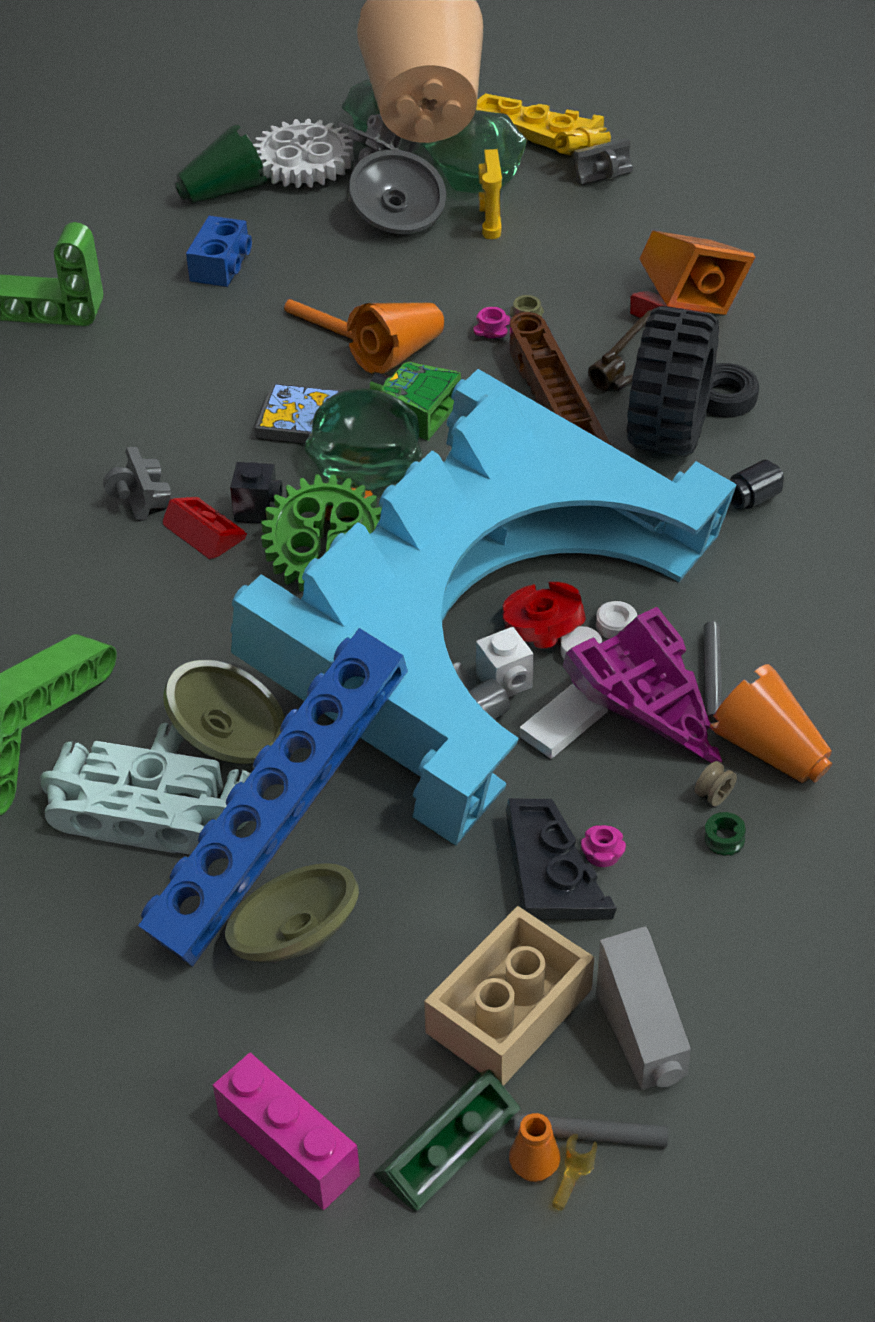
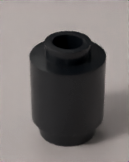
(756, 484)

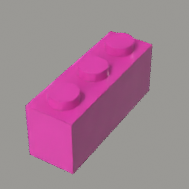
(287, 1130)

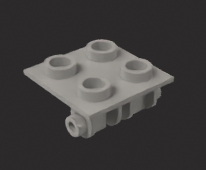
(380, 136)

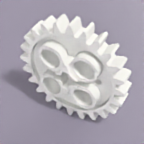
(304, 152)

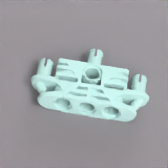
(136, 793)

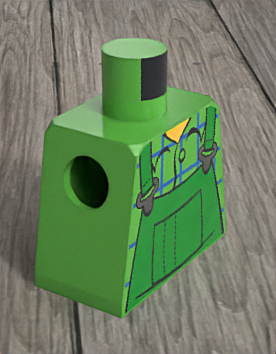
(424, 390)

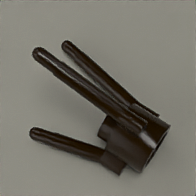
(610, 368)

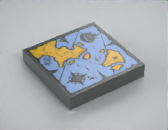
(290, 411)

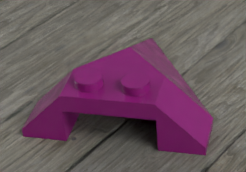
(645, 681)

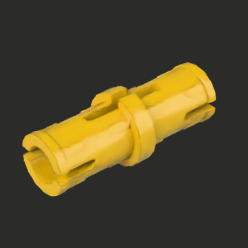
(581, 138)

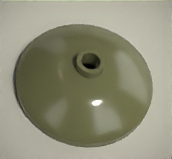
(222, 710)
(292, 913)

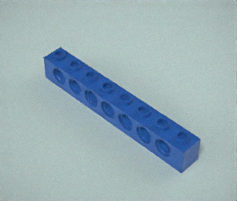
(275, 819)

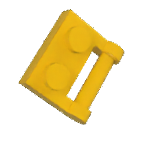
(489, 200)

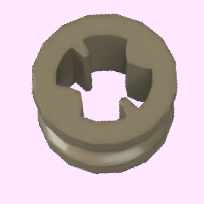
(715, 783)

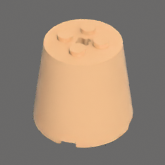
(423, 64)

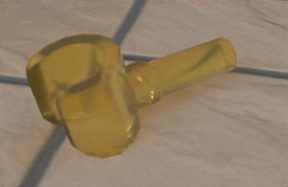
(576, 1165)

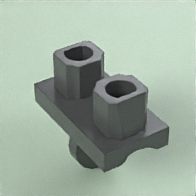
(602, 161)
(139, 484)

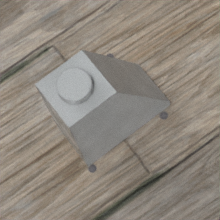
(642, 1009)

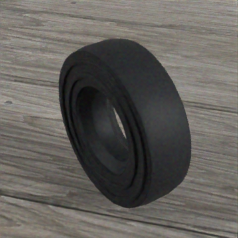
(733, 404)

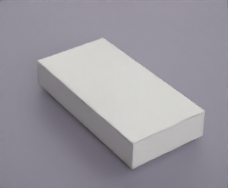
(561, 721)

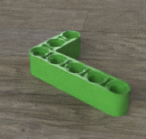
(61, 300)
(39, 688)

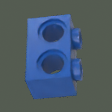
(218, 251)

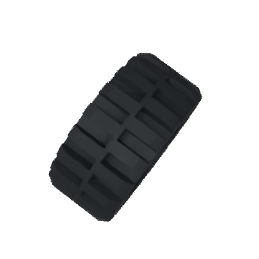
(672, 380)

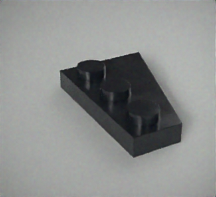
(548, 867)

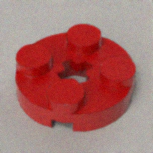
(544, 613)

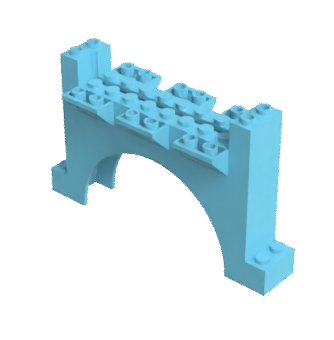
(506, 493)

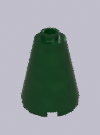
(221, 168)

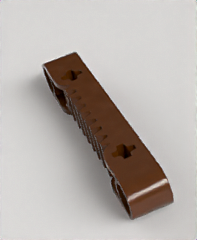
(549, 374)

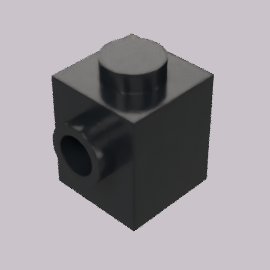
(253, 491)

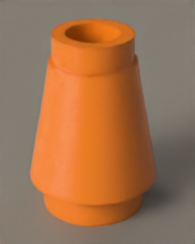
(534, 1149)

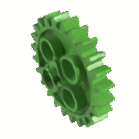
(289, 530)

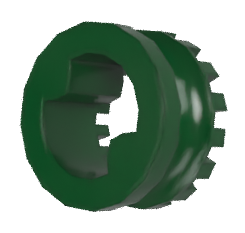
(720, 845)

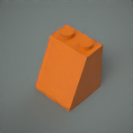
(695, 271)

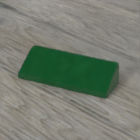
(448, 1140)

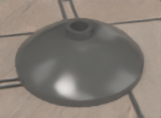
(399, 180)

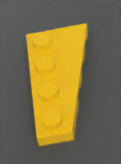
(537, 121)

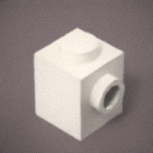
(506, 660)

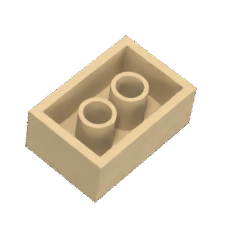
(509, 995)

